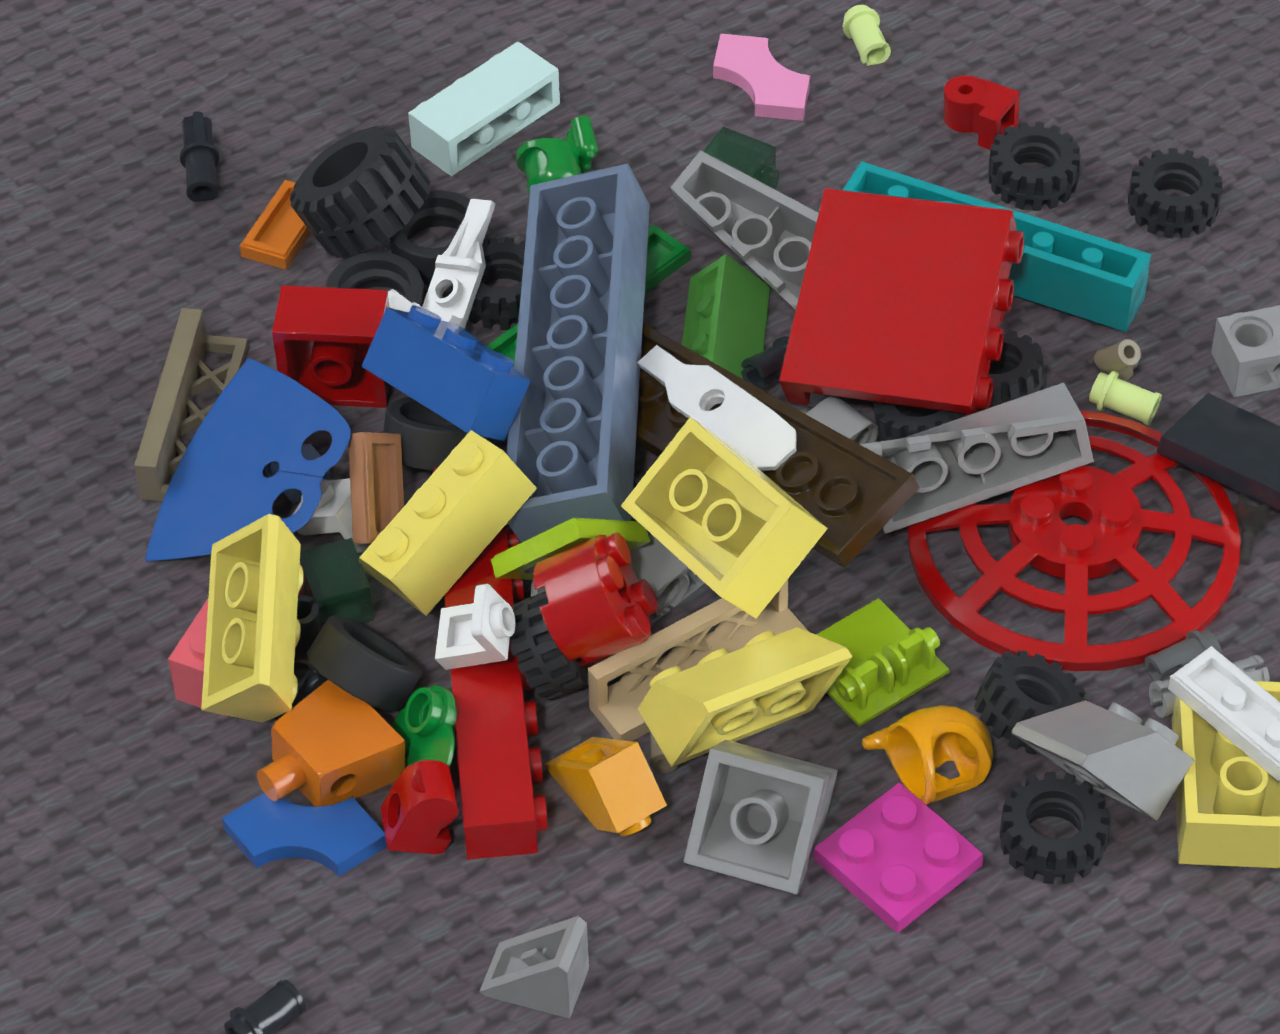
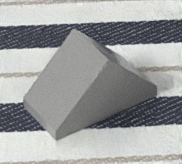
(541, 968)

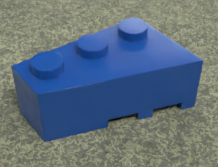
(447, 371)

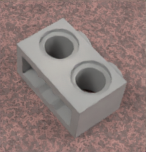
(1249, 350)

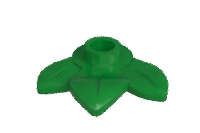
(428, 725)

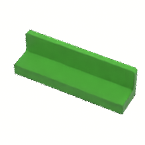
(726, 314)

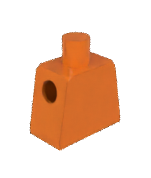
(331, 749)

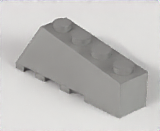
(750, 218)
(988, 453)

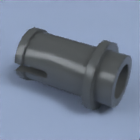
(1177, 656)

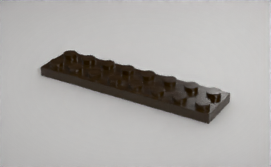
(827, 475)

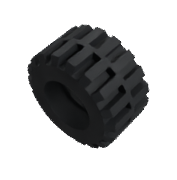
(360, 191)

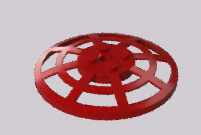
(1084, 554)

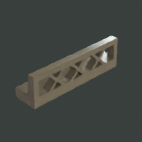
(174, 396)

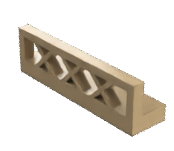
(618, 703)

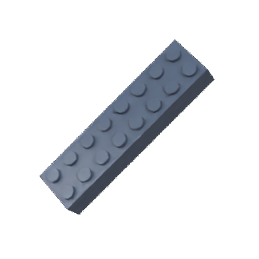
(580, 347)

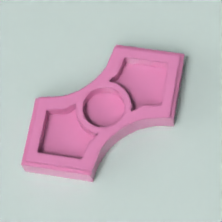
(771, 86)

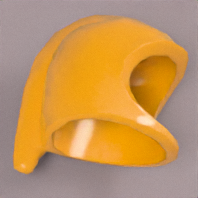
(928, 740)

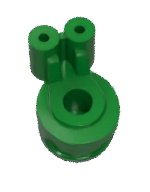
(559, 158)

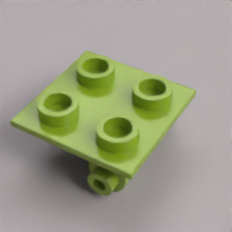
(885, 663)

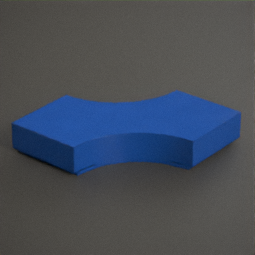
(330, 834)

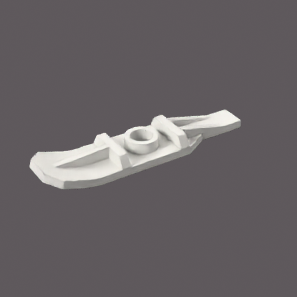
(461, 266)
(739, 420)

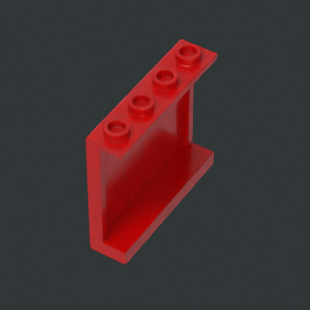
(902, 302)

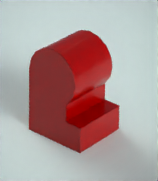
(980, 107)
(425, 808)

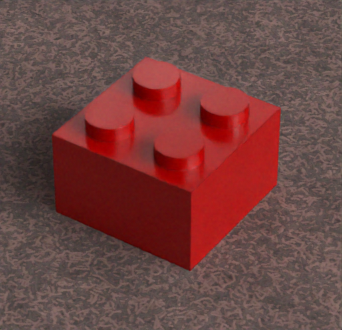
(324, 341)

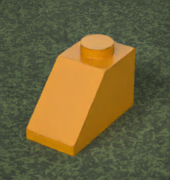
(609, 784)

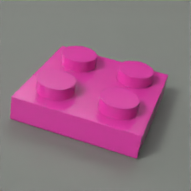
(898, 857)

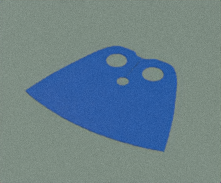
(221, 476)

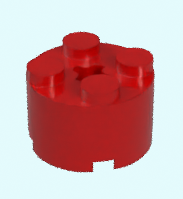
(595, 599)

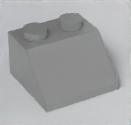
(1111, 752)
(759, 815)

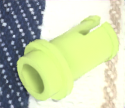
(863, 27)
(1124, 398)

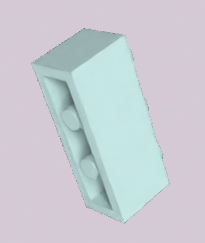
(484, 108)

